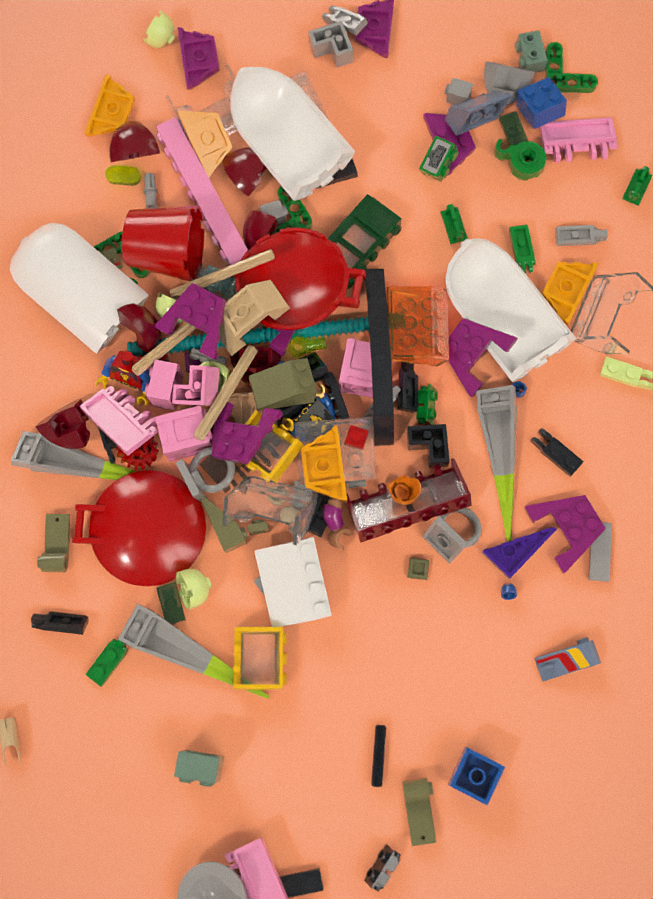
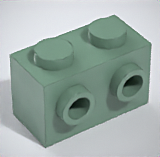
(531, 51)

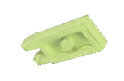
(626, 373)

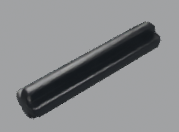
(378, 756)

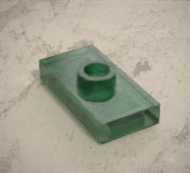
(513, 128)
(171, 603)

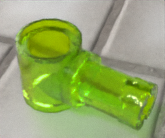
(307, 346)

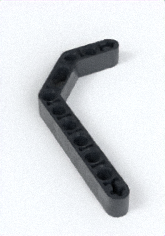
(380, 358)

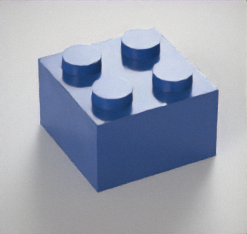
(541, 103)
(476, 775)

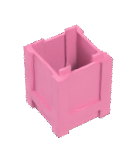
(356, 369)
(178, 431)

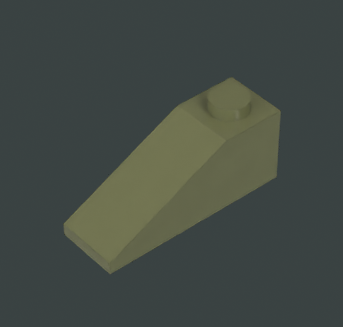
(232, 535)

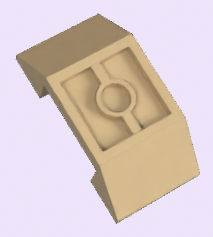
(247, 310)

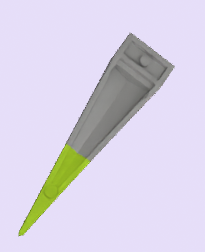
(499, 424)
(43, 456)
(160, 638)

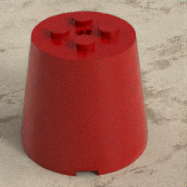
(164, 240)

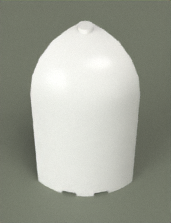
(287, 131)
(74, 283)
(497, 293)

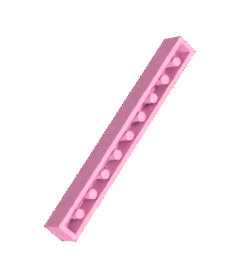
(201, 191)

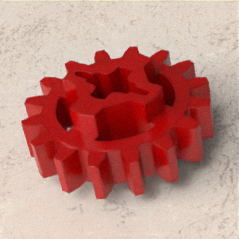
(140, 455)

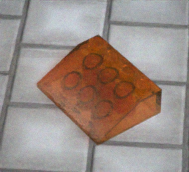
(418, 324)

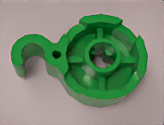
(518, 154)

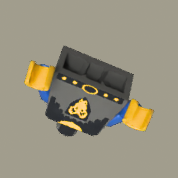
(319, 410)

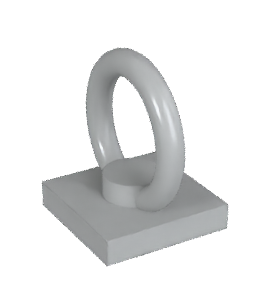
(195, 479)
(446, 540)

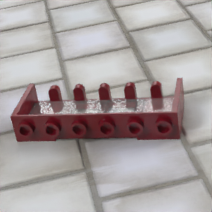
(439, 495)

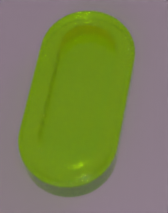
(123, 175)

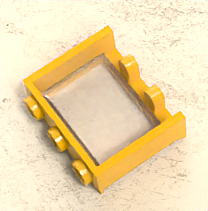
(275, 453)
(259, 658)

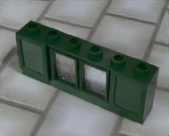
(365, 233)

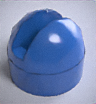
(519, 386)
(508, 592)

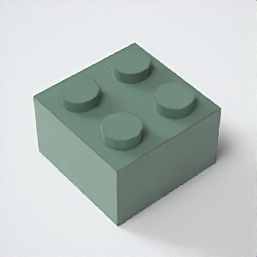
(198, 767)

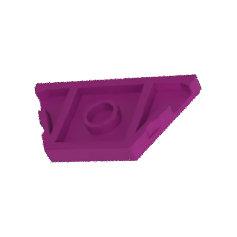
(378, 28)
(198, 56)
(439, 127)

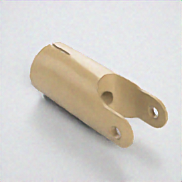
(9, 737)

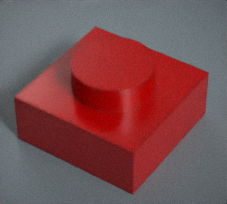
(356, 437)

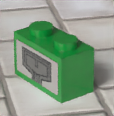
(438, 159)

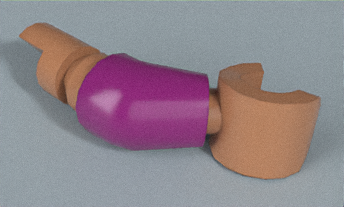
(333, 518)

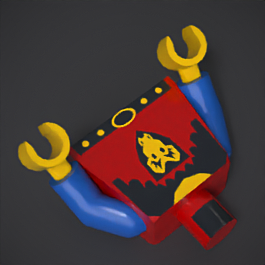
(120, 370)

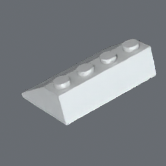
(293, 583)

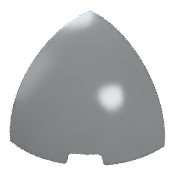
(506, 79)

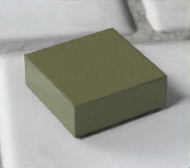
(418, 569)

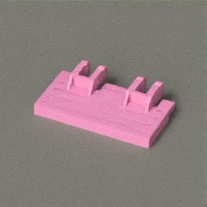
(581, 135)
(117, 418)
(257, 871)

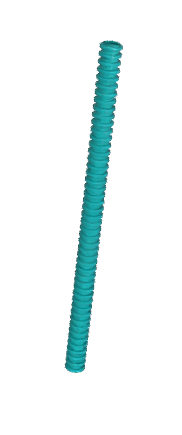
(268, 334)

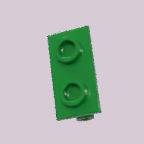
(637, 185)
(453, 224)
(427, 396)

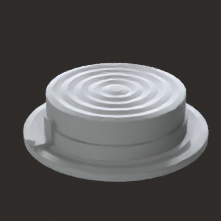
(211, 881)

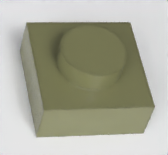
(258, 527)

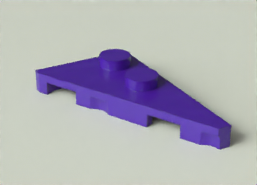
(513, 555)

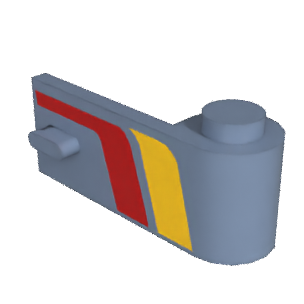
(568, 660)

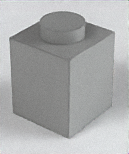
(458, 91)
(275, 209)

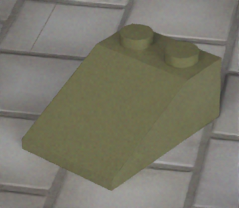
(283, 385)

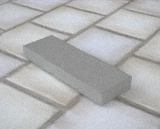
(600, 556)

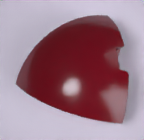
(132, 141)
(244, 169)
(256, 226)
(141, 322)
(264, 359)
(66, 426)

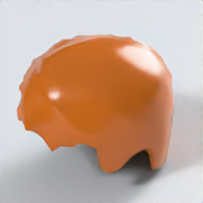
(404, 490)

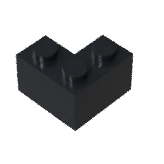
(430, 438)

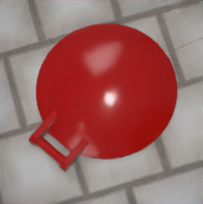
(307, 274)
(144, 528)

